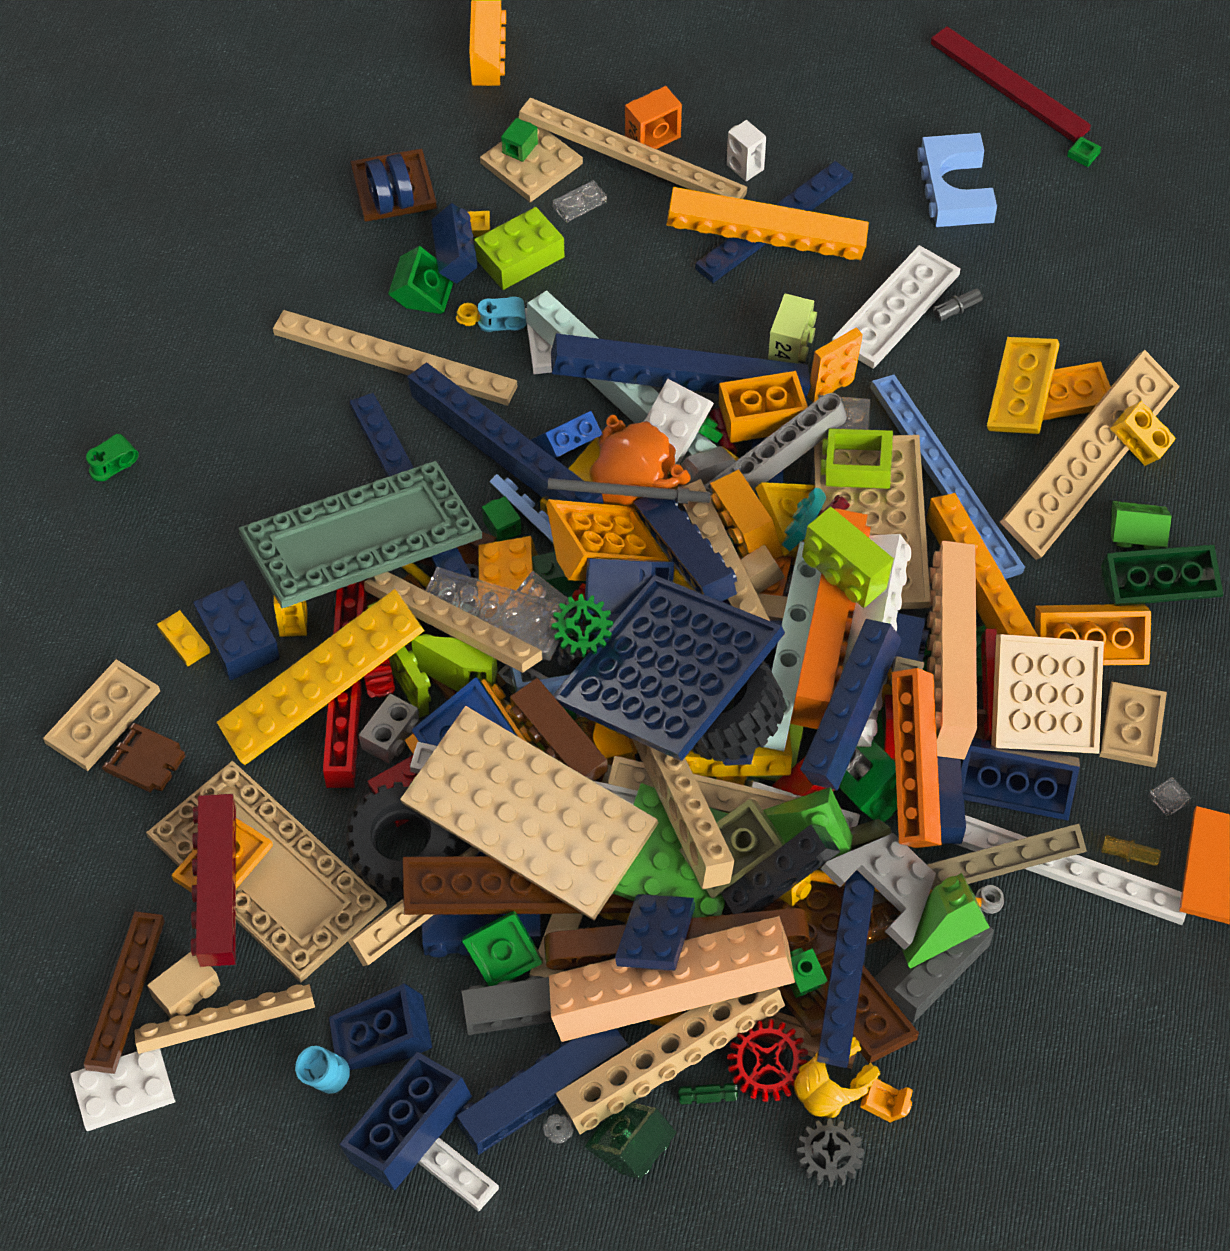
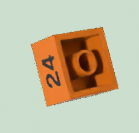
(654, 118)

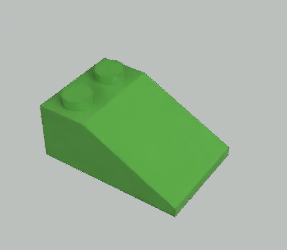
(815, 809)
(947, 920)

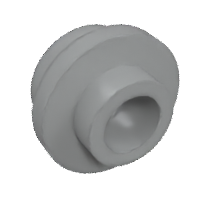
(992, 893)

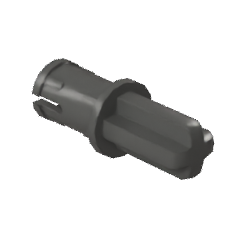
(957, 304)

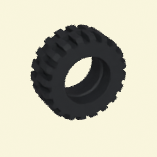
(748, 723)
(367, 824)

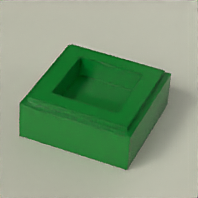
(1084, 151)

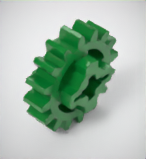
(570, 625)

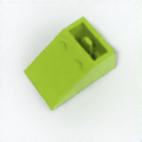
(453, 661)

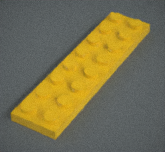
(319, 676)

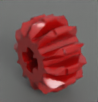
(380, 680)

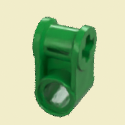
(112, 455)

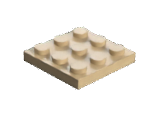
(541, 170)

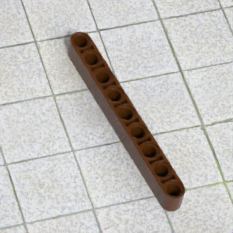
(593, 945)

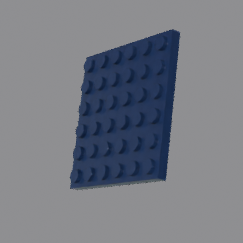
(669, 666)

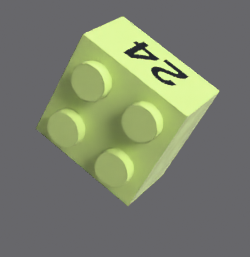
(792, 330)

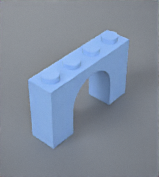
(949, 204)

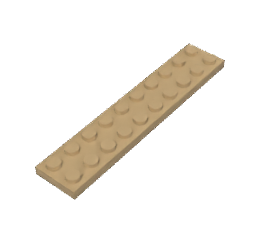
(1085, 458)

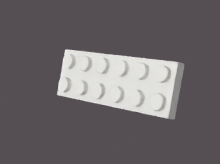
(900, 303)

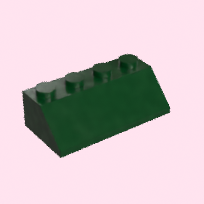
(1162, 575)

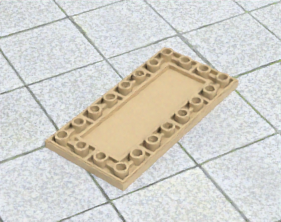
(300, 893)

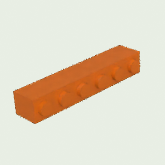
(916, 758)

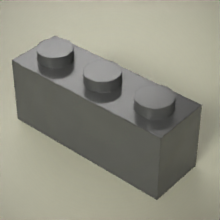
(507, 1005)

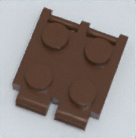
(145, 759)

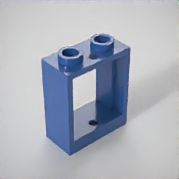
(569, 435)

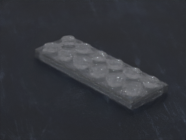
(502, 607)

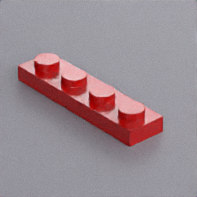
(988, 650)

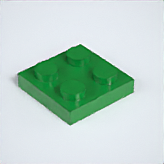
(502, 949)

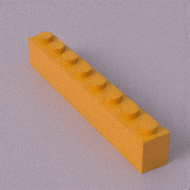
(767, 223)
(993, 595)

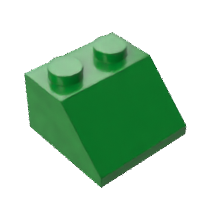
(419, 284)

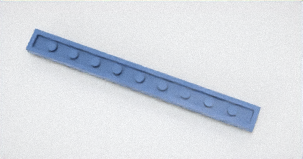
(944, 471)

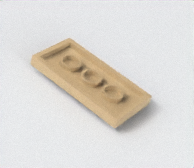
(101, 715)

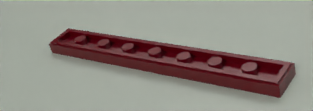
(1011, 84)

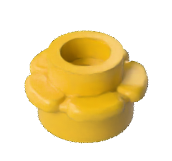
(465, 310)

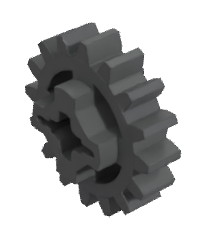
(842, 1152)

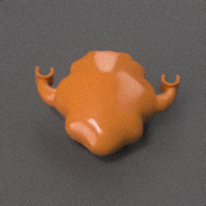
(635, 457)

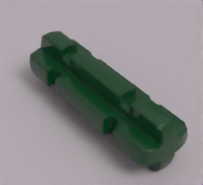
(707, 1093)

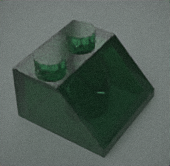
(632, 1139)

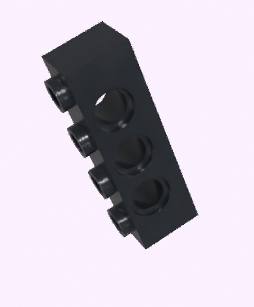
(781, 871)

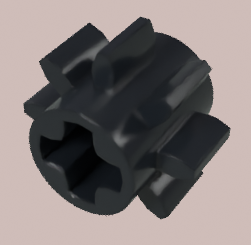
(570, 661)

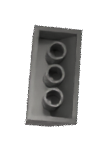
(922, 985)

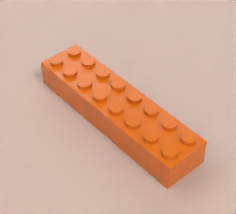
(825, 645)

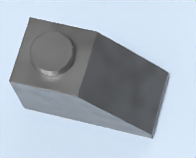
(707, 464)

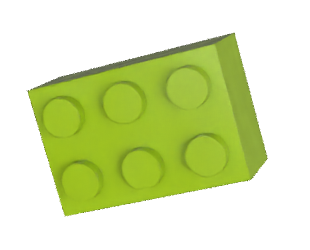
(519, 248)
(847, 557)

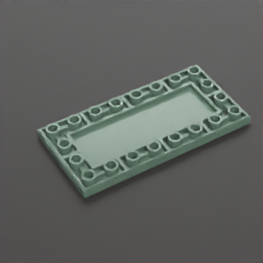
(359, 534)

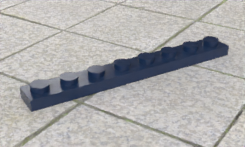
(805, 198)
(846, 971)

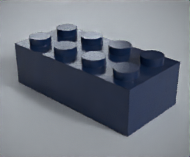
(405, 1120)

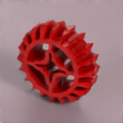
(758, 1071)

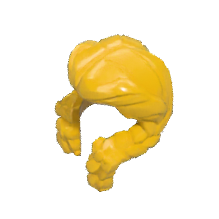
(823, 1095)

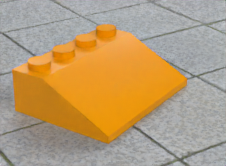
(600, 532)

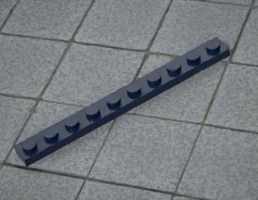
(394, 461)

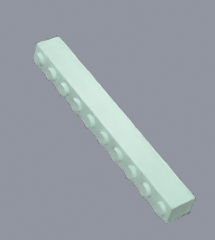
(550, 317)

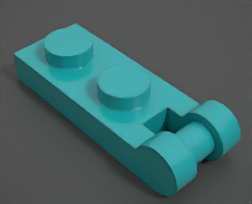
(807, 512)

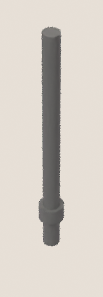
(681, 494)

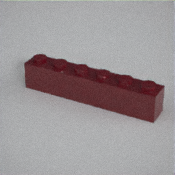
(215, 881)

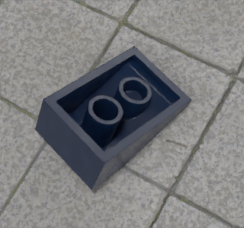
(382, 1029)

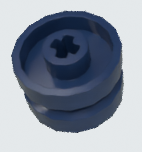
(389, 183)

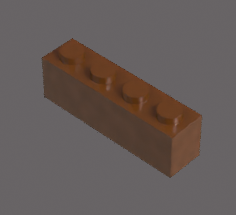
(556, 730)

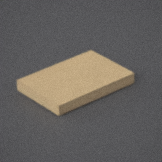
(1133, 724)

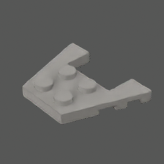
(895, 874)

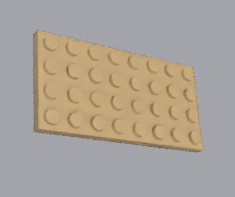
(890, 510)
(530, 812)

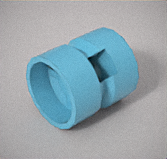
(322, 1069)

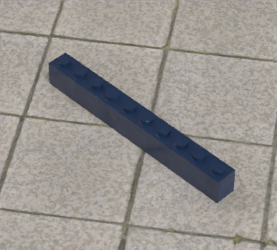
(655, 364)
(493, 435)

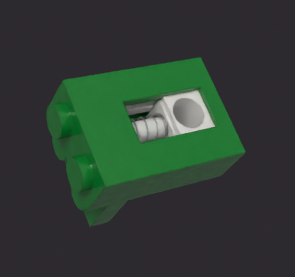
(877, 787)

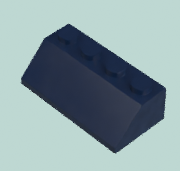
(1020, 779)

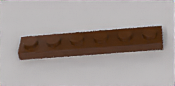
(124, 993)

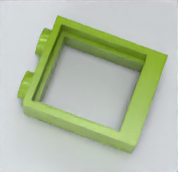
(857, 475)

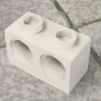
(746, 150)

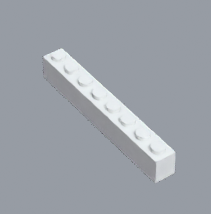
(881, 609)

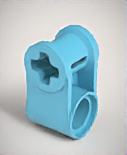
(504, 314)

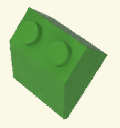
(1140, 525)

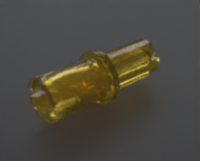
(1130, 850)

